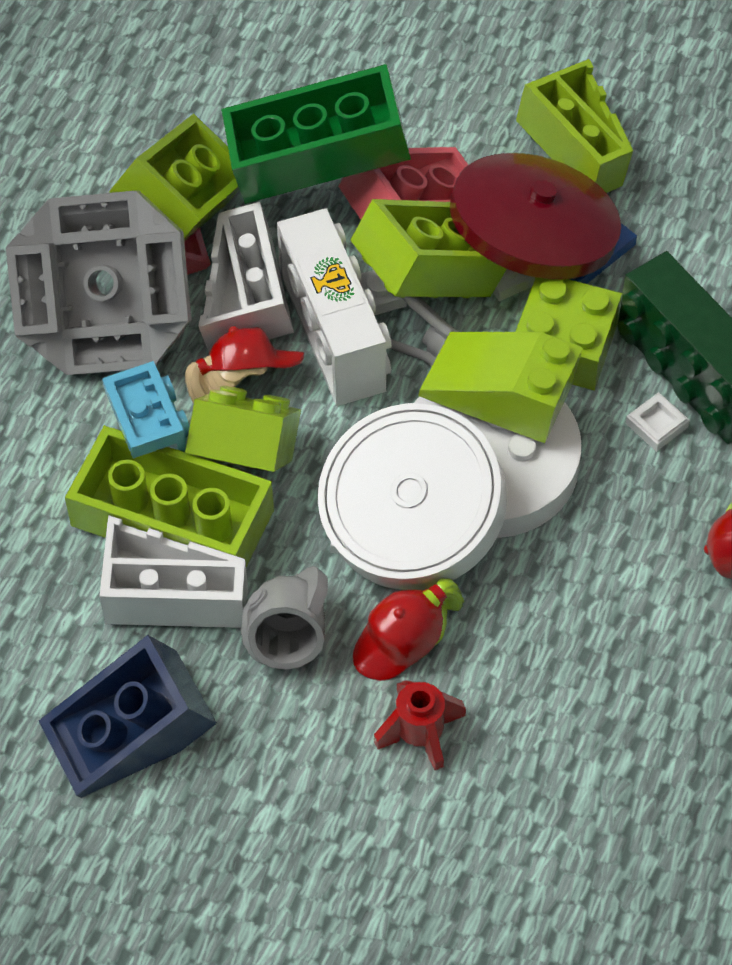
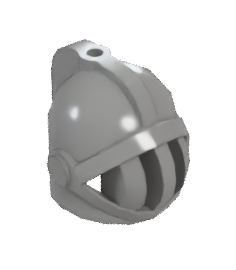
(290, 616)

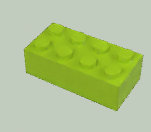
(170, 494)

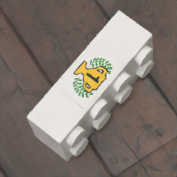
(334, 306)

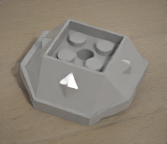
(56, 291)

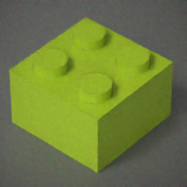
(577, 315)
(243, 429)

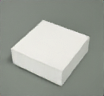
(657, 421)

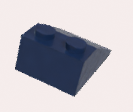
(127, 717)

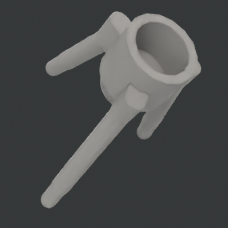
(434, 336)

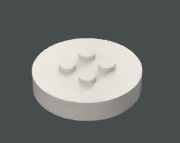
(535, 473)
(412, 496)

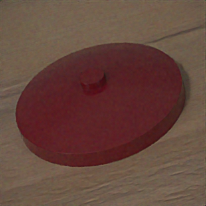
(535, 216)

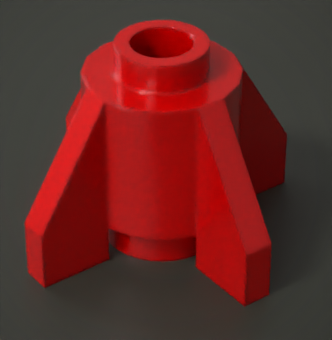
(420, 719)

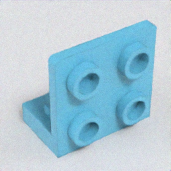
(146, 410)

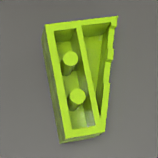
(575, 126)

